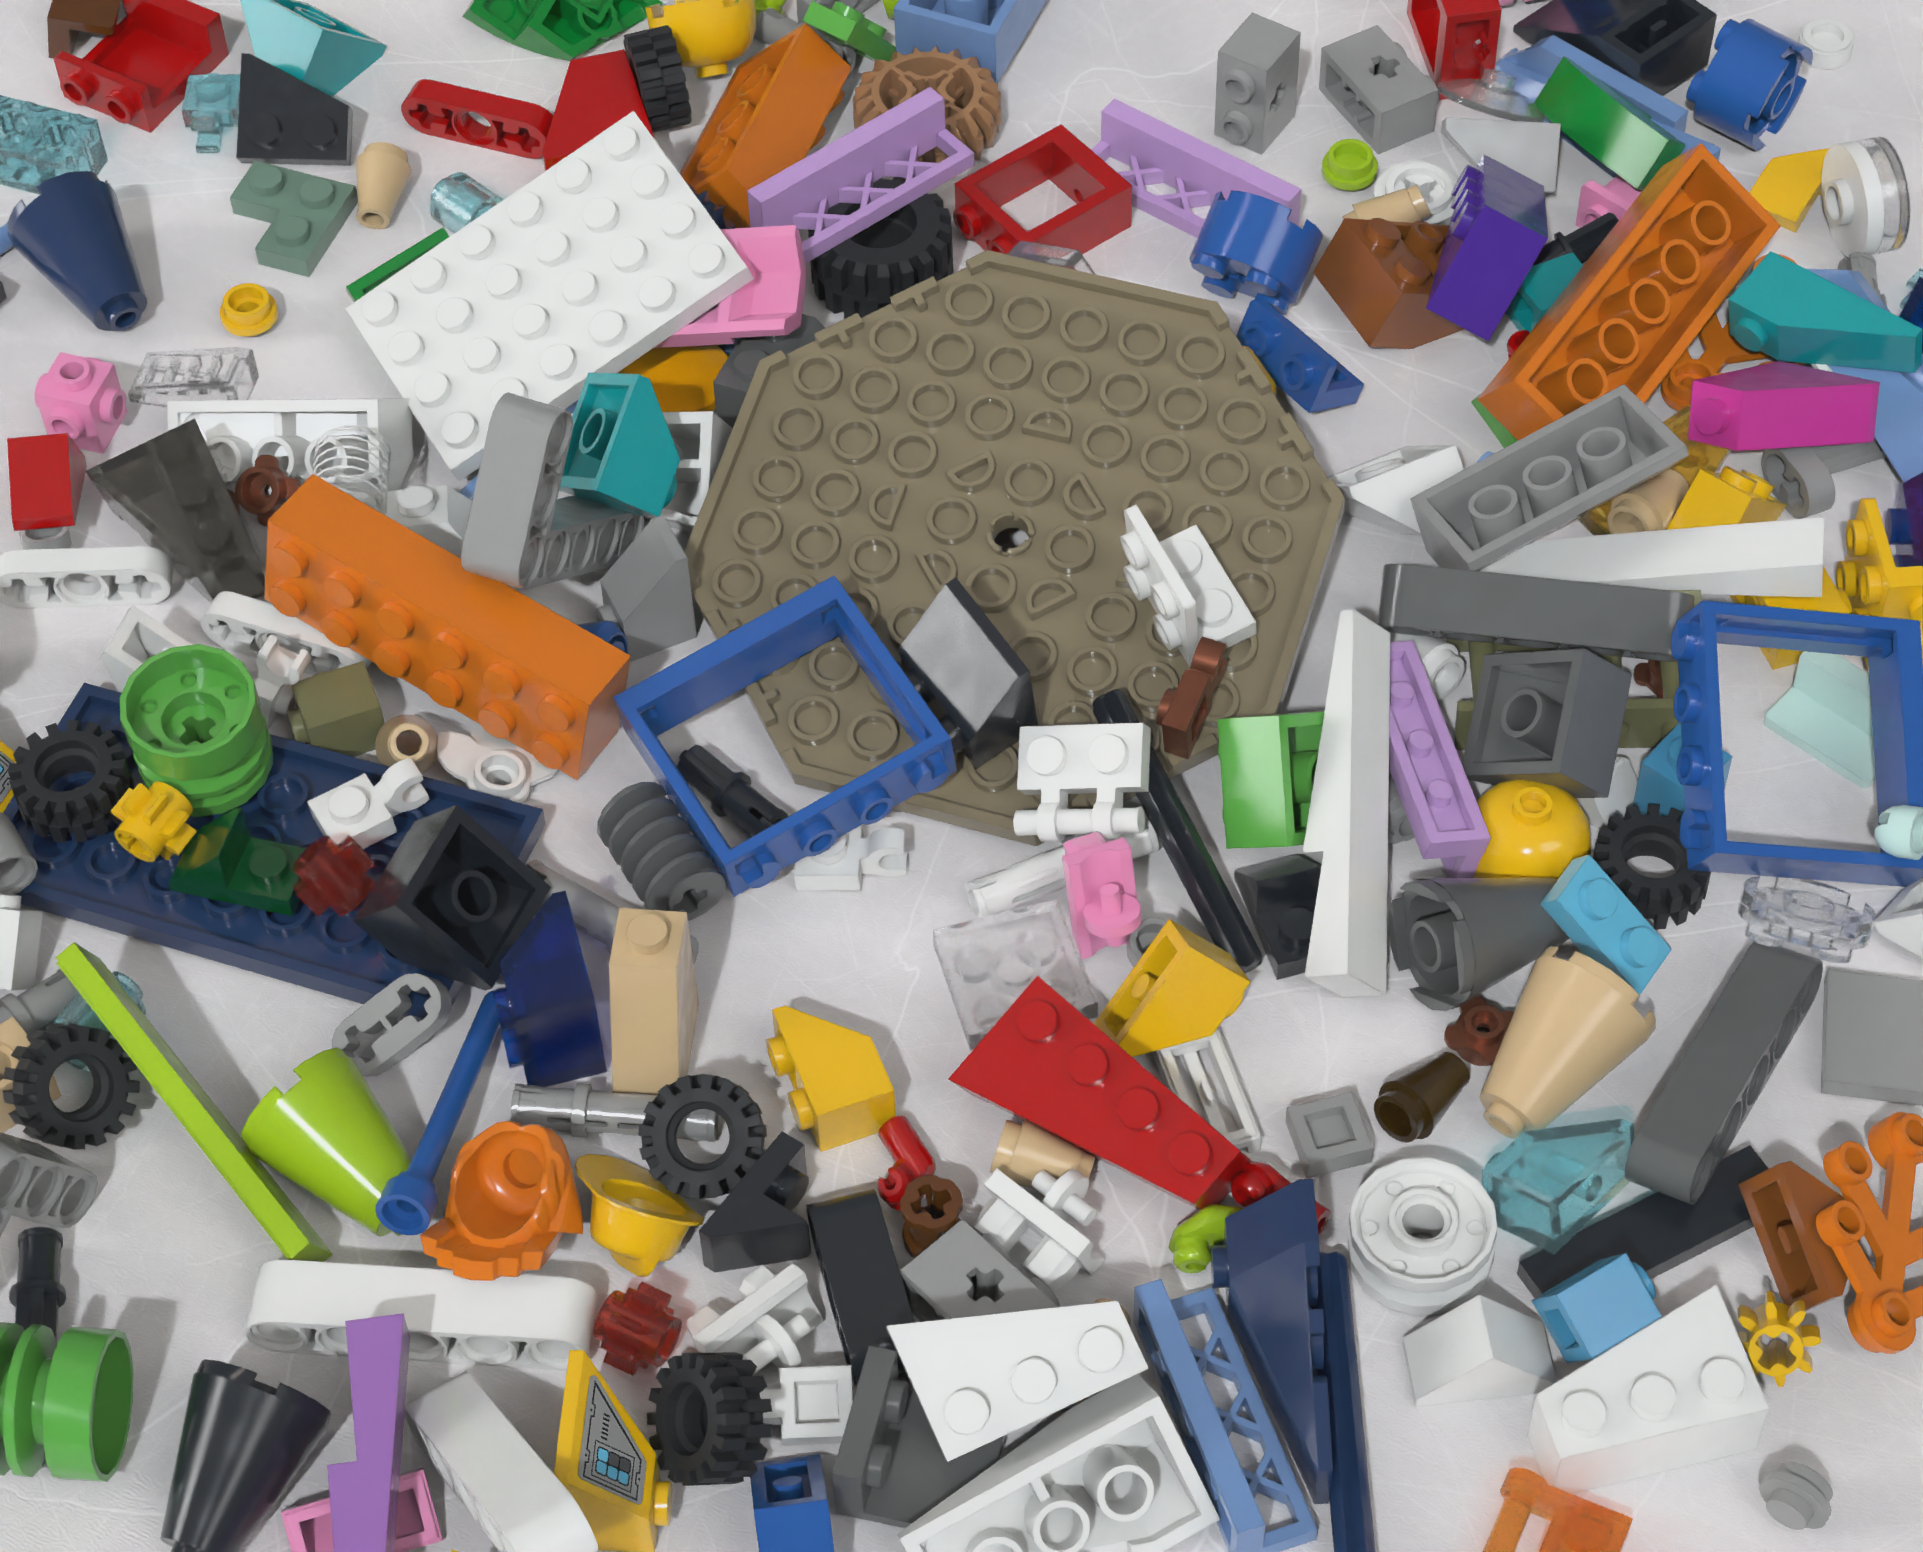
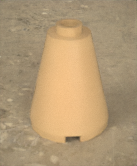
(1561, 1041)

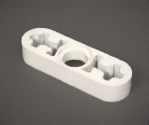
(140, 579)
(246, 623)

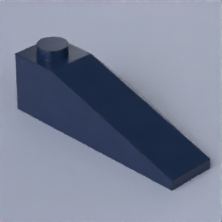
(1270, 1291)

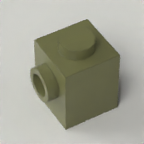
(337, 711)

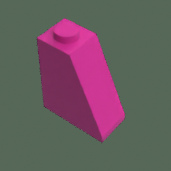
(1782, 408)

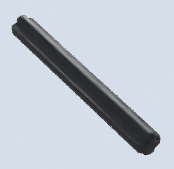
(1186, 848)

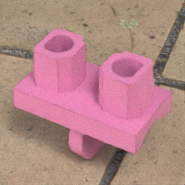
(1100, 892)

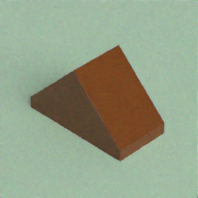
(1784, 1214)

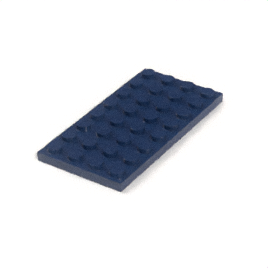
(327, 952)

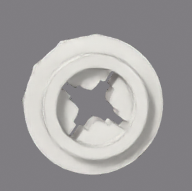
(1433, 181)

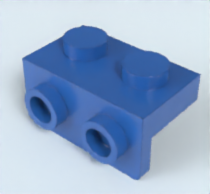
(1296, 361)

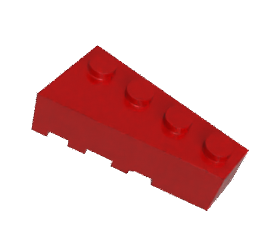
(1081, 1086)

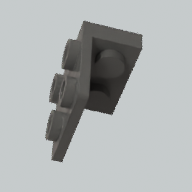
(889, 1455)

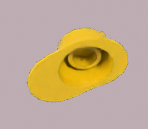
(634, 1213)

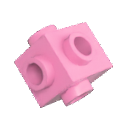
(82, 400)

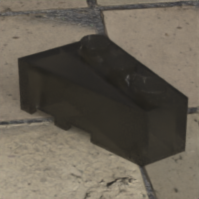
(186, 507)

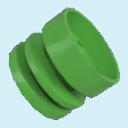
(198, 727)
(64, 1401)

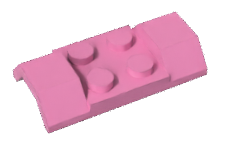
(763, 306)

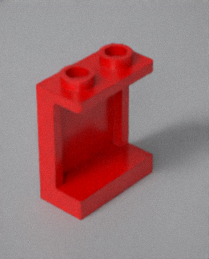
(146, 62)

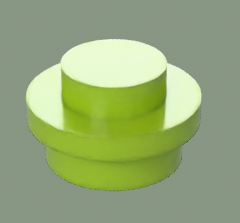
(1349, 165)

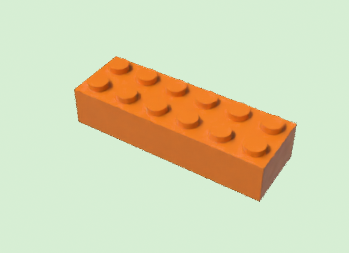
(1636, 296)
(444, 628)

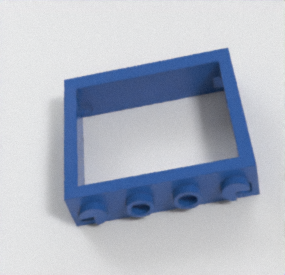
(745, 658)
(1897, 727)

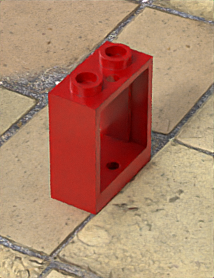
(1448, 36)
(1097, 189)

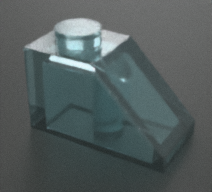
(1557, 1179)

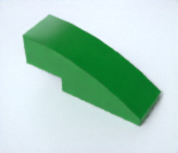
(1607, 124)

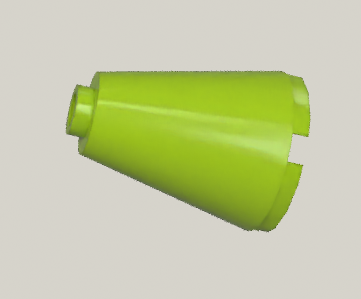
(329, 1137)

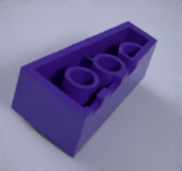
(1488, 245)

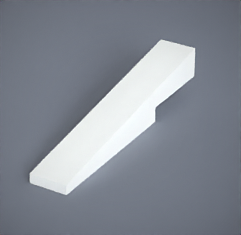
(1718, 560)
(1351, 815)

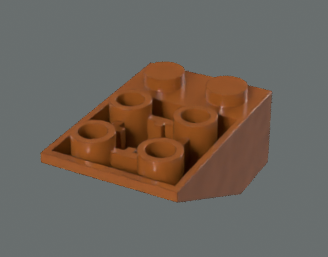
(1383, 280)

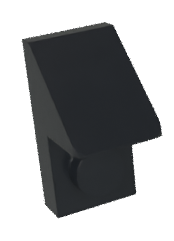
(1282, 908)
(756, 1218)

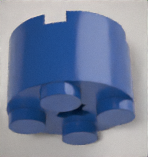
(1749, 82)
(1254, 250)

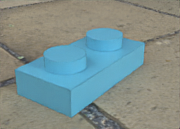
(1605, 923)

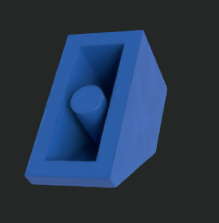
(791, 1505)

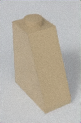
(651, 1000)

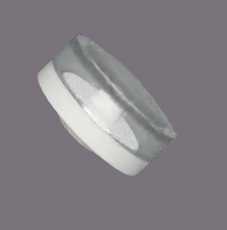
(1865, 196)

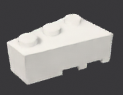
(1012, 1368)

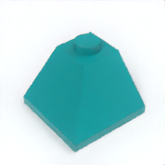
(309, 43)
(621, 446)

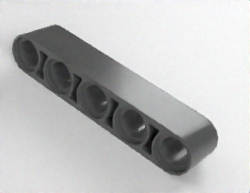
(1530, 611)
(1723, 1072)

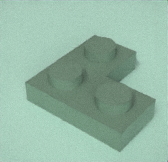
(302, 212)

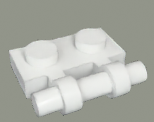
(1081, 761)

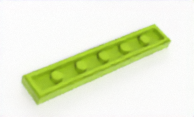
(192, 1106)

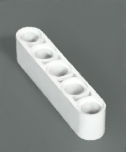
(448, 1317)
(496, 1471)

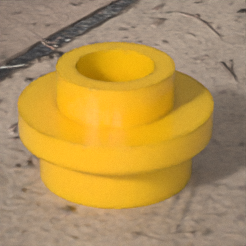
(248, 310)

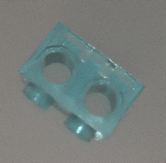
(45, 143)

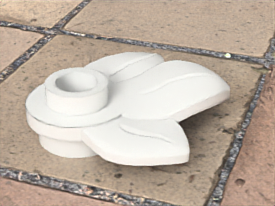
(488, 760)

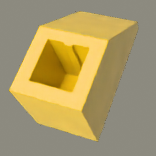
(1727, 500)
(834, 1075)

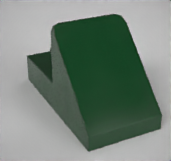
(237, 868)

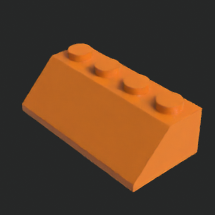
(766, 119)

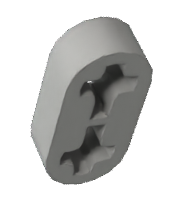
(382, 1013)

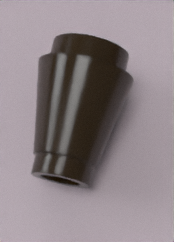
(1420, 1097)

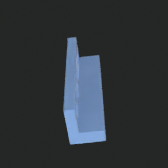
(1207, 1427)

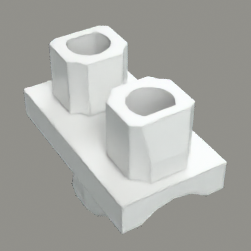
(1062, 1246)
(766, 1322)

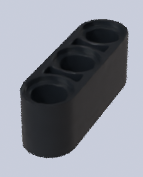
(859, 1274)

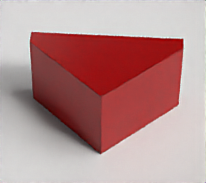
(45, 481)

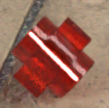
(333, 875)
(637, 1328)

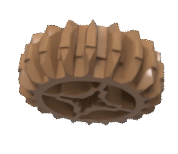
(955, 79)

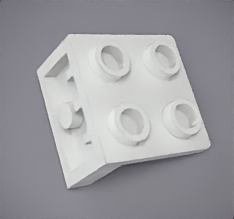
(1184, 587)

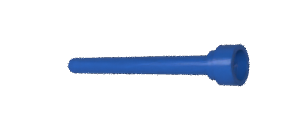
(410, 1196)

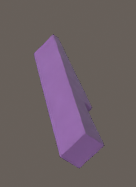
(368, 1489)

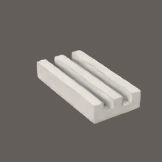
(1247, 1133)

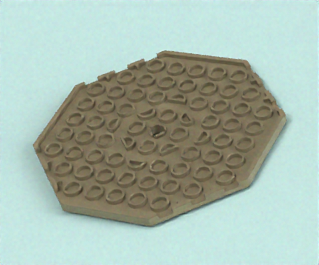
(990, 410)

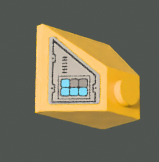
(609, 1463)

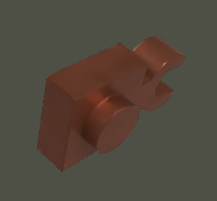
(1186, 708)

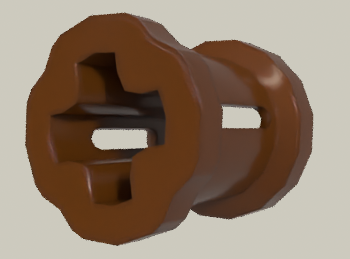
(939, 1215)

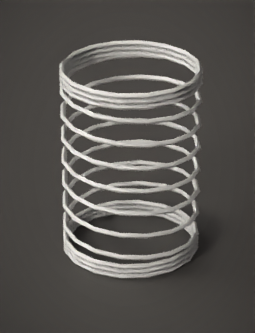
(354, 478)

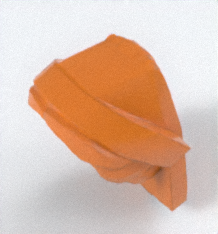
(506, 1204)

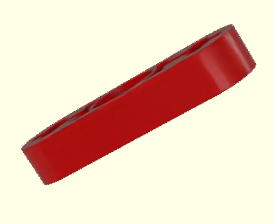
(444, 112)

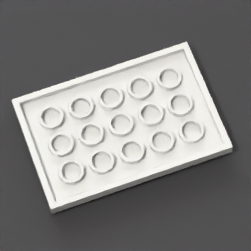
(549, 287)

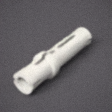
(1038, 876)

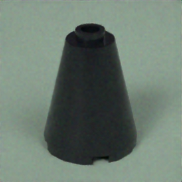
(235, 1456)

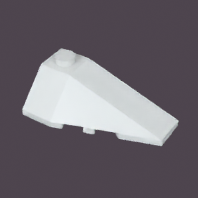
(291, 429)
(1087, 1482)

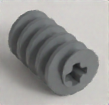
(659, 851)

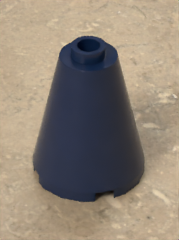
(82, 248)

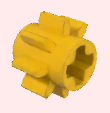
(153, 821)
(1773, 1319)

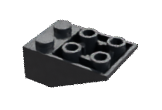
(1643, 39)

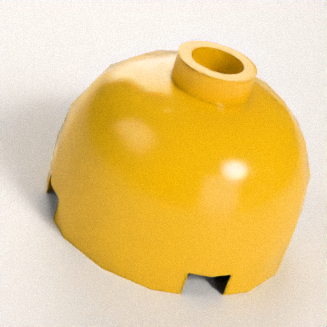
(707, 31)
(1531, 830)

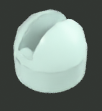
(1901, 831)

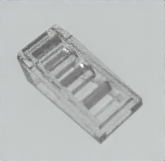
(224, 372)

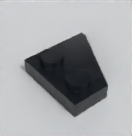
(289, 120)

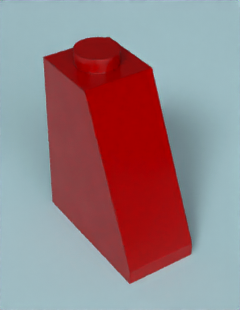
(592, 99)

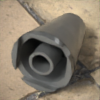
(1469, 934)

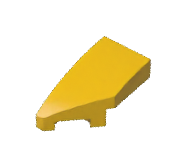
(1790, 186)

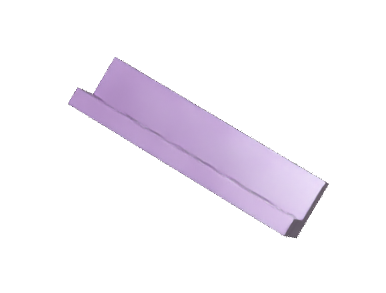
(851, 165)
(1192, 167)
(1430, 771)

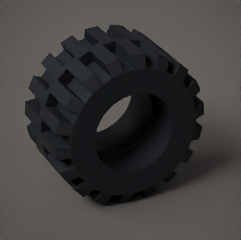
(885, 256)

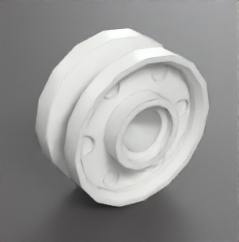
(1427, 1199)

